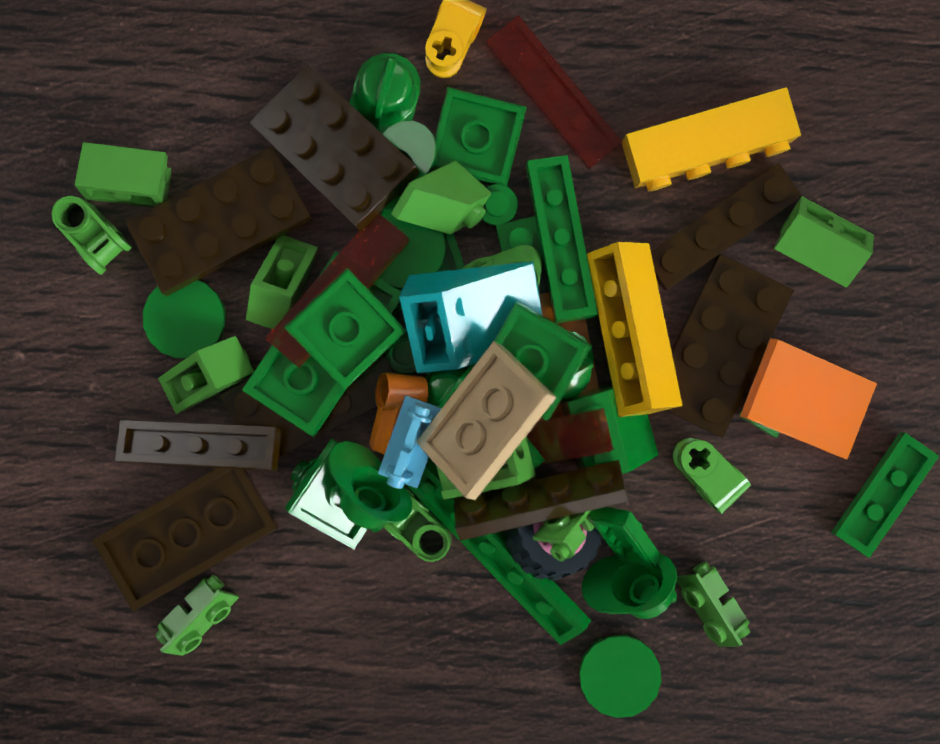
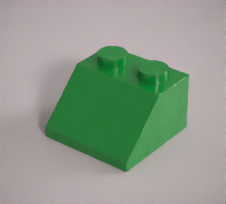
(630, 435)

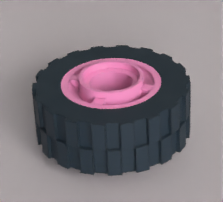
(536, 556)

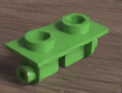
(564, 534)
(722, 622)
(183, 631)

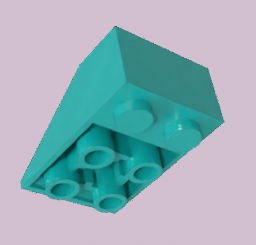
(461, 311)

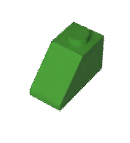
(443, 200)
(280, 281)
(206, 374)

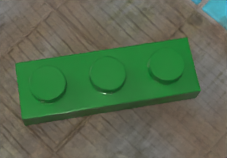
(885, 494)

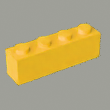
(711, 138)
(634, 329)

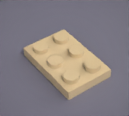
(485, 420)

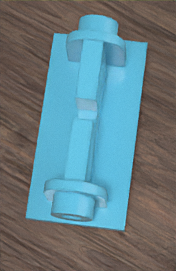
(404, 458)

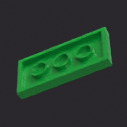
(308, 392)

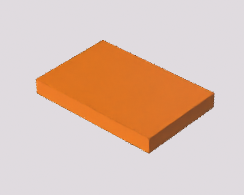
(808, 399)

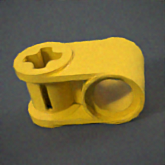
(455, 30)

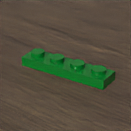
(561, 239)

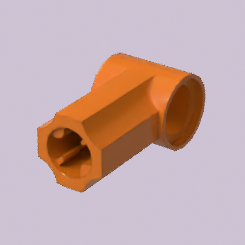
(389, 397)

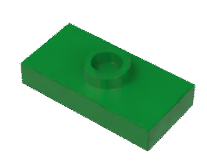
(625, 536)

